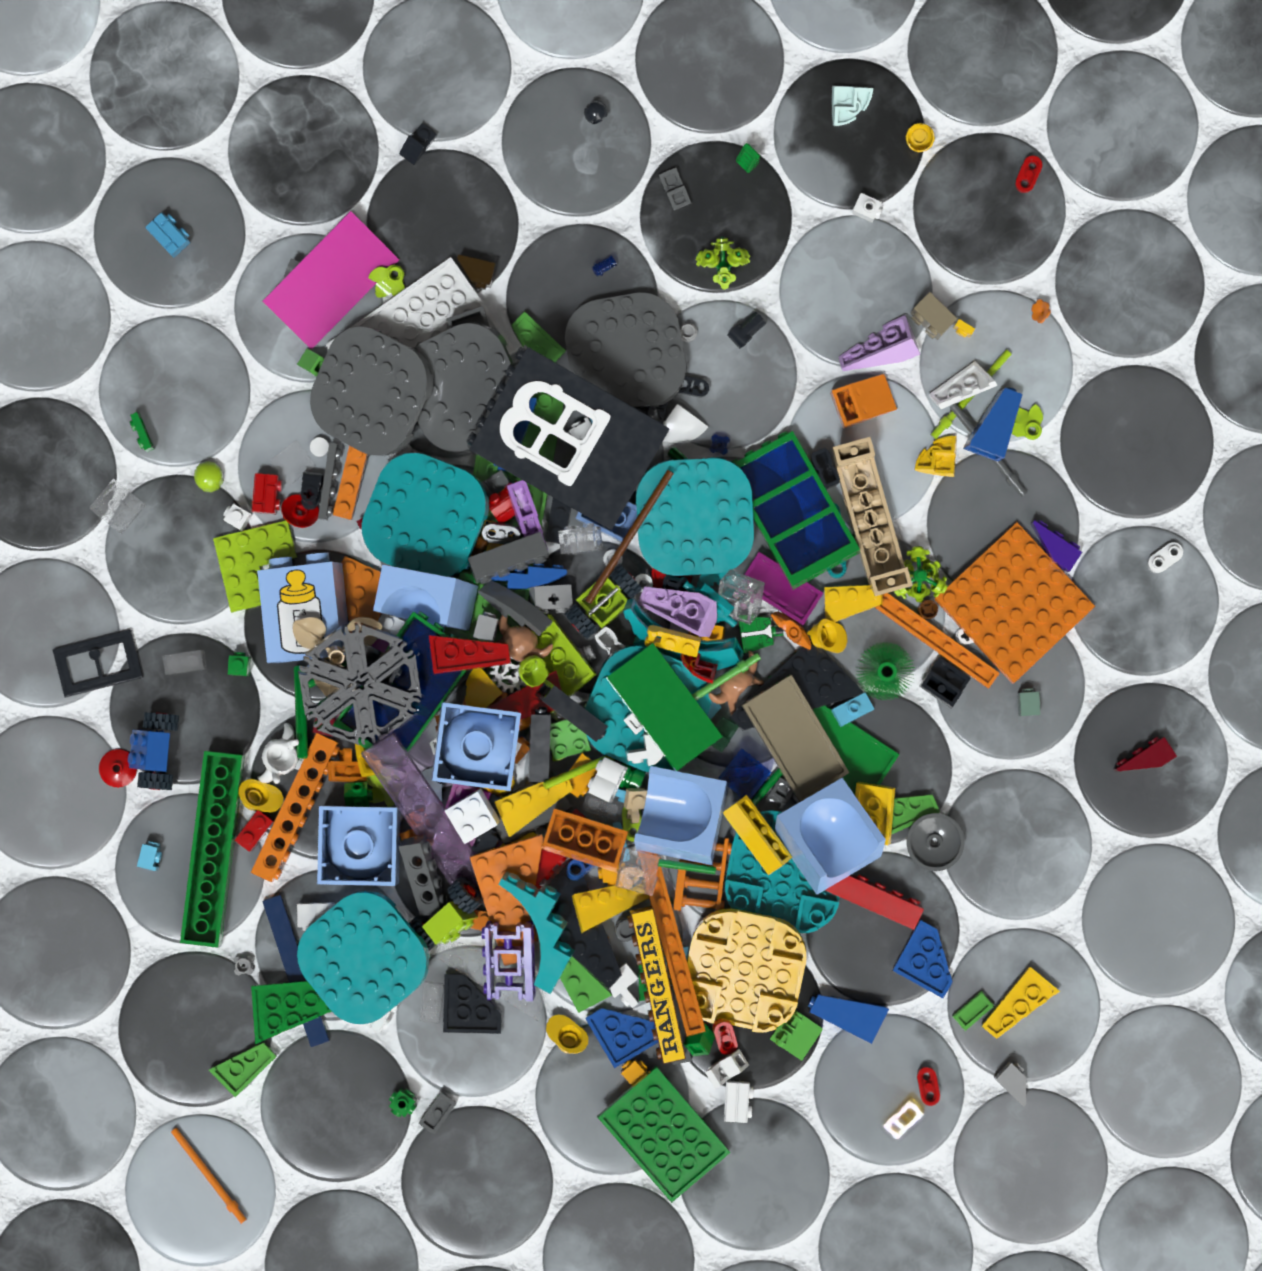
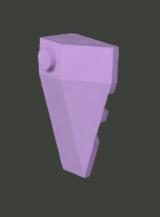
(889, 346)
(686, 609)

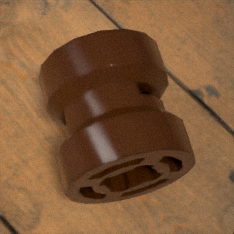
(930, 609)

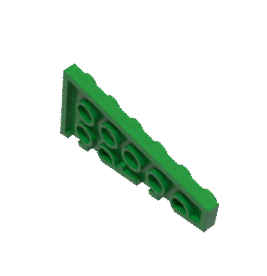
(284, 1007)

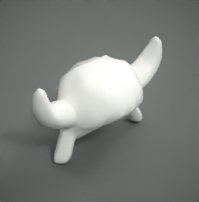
(280, 756)

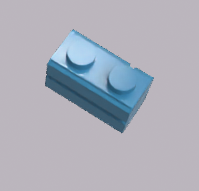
(168, 235)

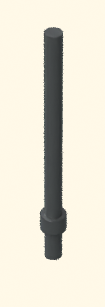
(1011, 478)

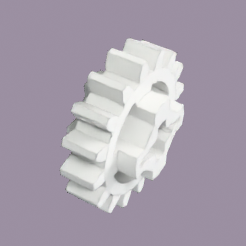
(513, 678)

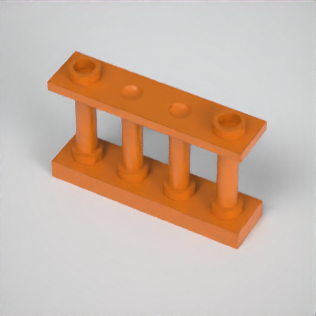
(685, 881)

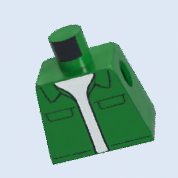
(758, 634)

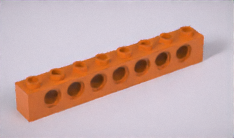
(261, 867)

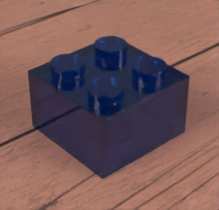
(744, 774)

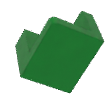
(700, 1043)

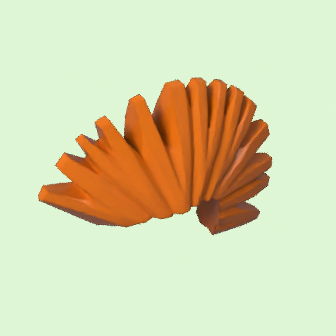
(793, 629)

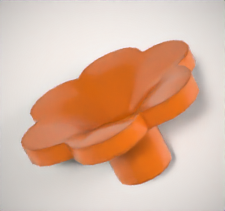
(1040, 311)

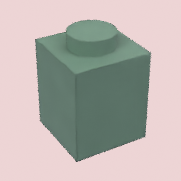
(1028, 702)

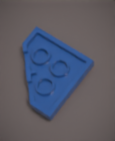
(925, 960)
(621, 1034)

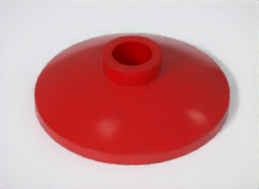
(292, 507)
(106, 768)

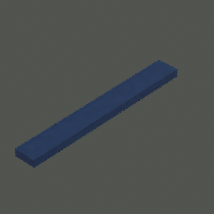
(288, 949)

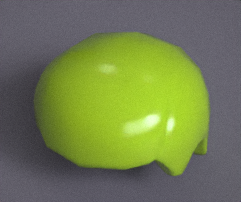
(208, 476)
(533, 671)

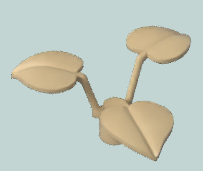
(311, 630)

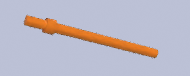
(232, 1205)

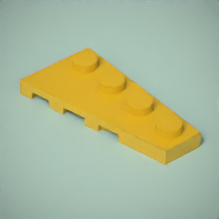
(529, 803)
(604, 903)
(1019, 1002)

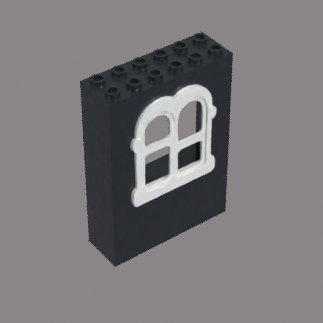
(607, 459)

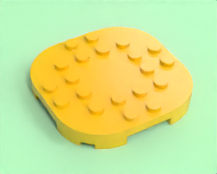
(746, 968)

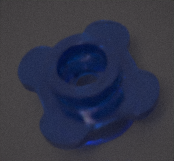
(721, 449)

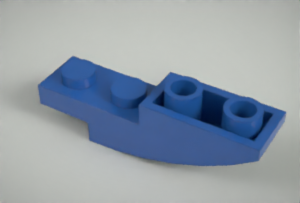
(536, 576)

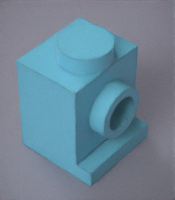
(150, 856)

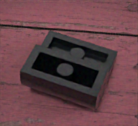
(945, 682)

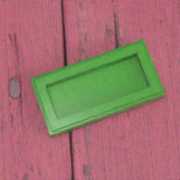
(973, 1010)

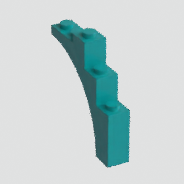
(719, 652)
(549, 927)

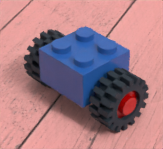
(150, 750)

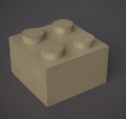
(932, 316)

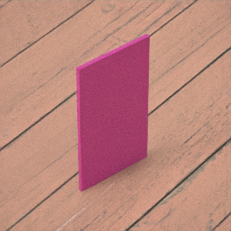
(329, 280)

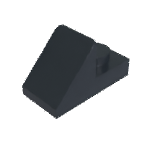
(417, 144)

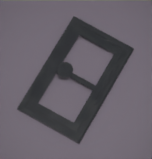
(93, 645)

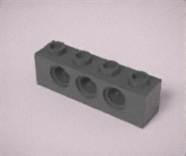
(410, 849)

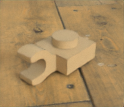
(634, 800)

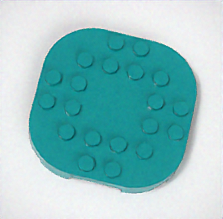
(424, 515)
(699, 518)
(610, 709)
(779, 894)
(363, 957)

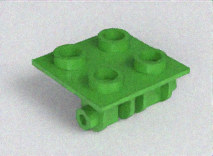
(567, 740)
(797, 1035)

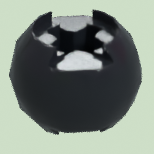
(595, 112)

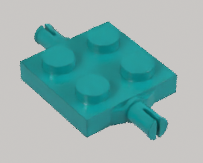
(724, 608)

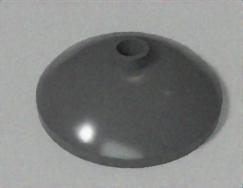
(949, 842)

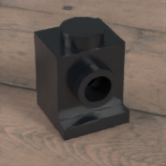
(486, 841)

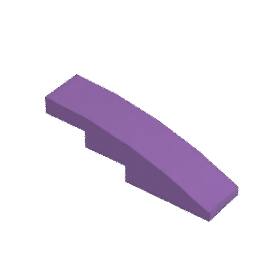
(524, 509)

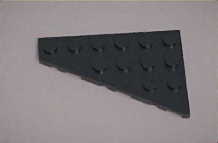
(817, 678)
(591, 946)

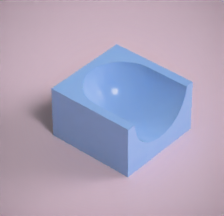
(439, 597)
(476, 746)
(681, 815)
(829, 836)
(358, 845)

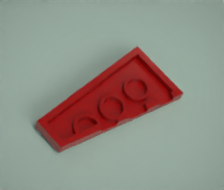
(464, 654)
(525, 699)

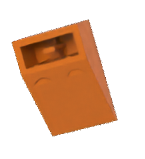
(863, 400)

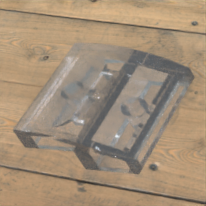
(637, 871)

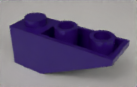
(1058, 549)

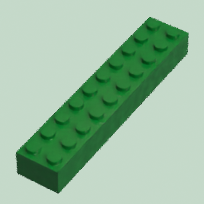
(212, 849)

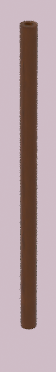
(629, 536)

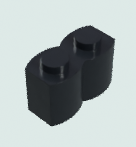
(822, 463)

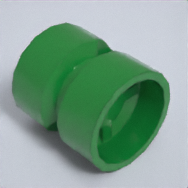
(632, 778)

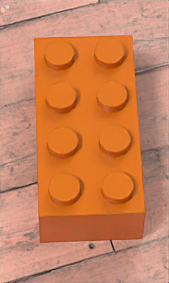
(584, 840)

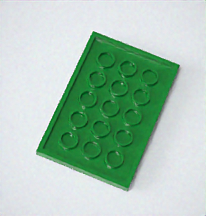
(663, 1134)

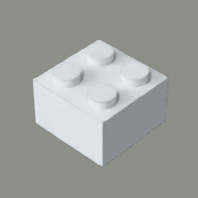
(472, 816)

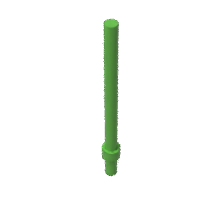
(742, 666)

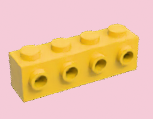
(755, 832)

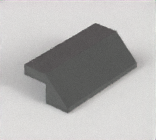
(563, 805)

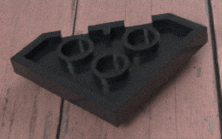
(467, 1008)

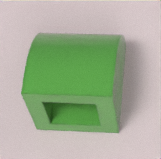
(311, 362)

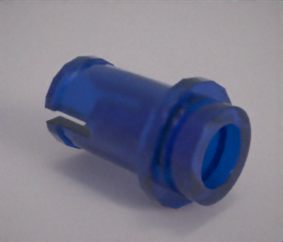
(603, 266)

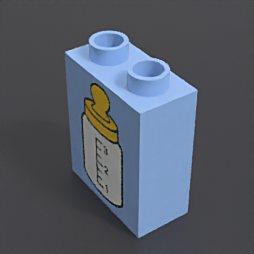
(299, 593)

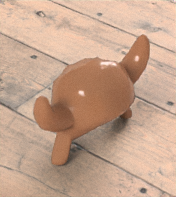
(521, 641)
(735, 686)

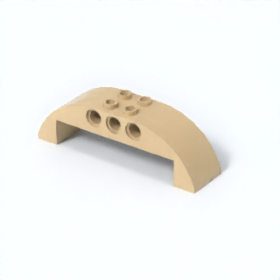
(870, 517)

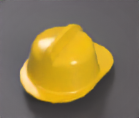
(828, 636)
(260, 796)
(566, 1034)

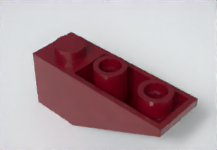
(1153, 756)

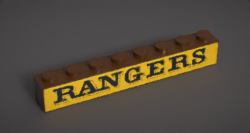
(657, 984)

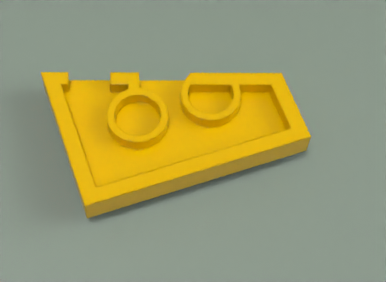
(848, 601)

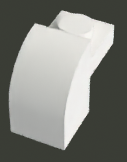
(650, 752)
(627, 978)
(726, 1068)

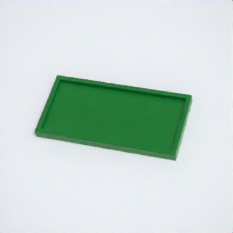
(664, 707)
(861, 753)

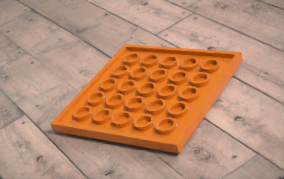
(1014, 603)

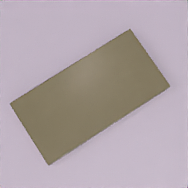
(795, 738)

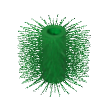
(895, 665)

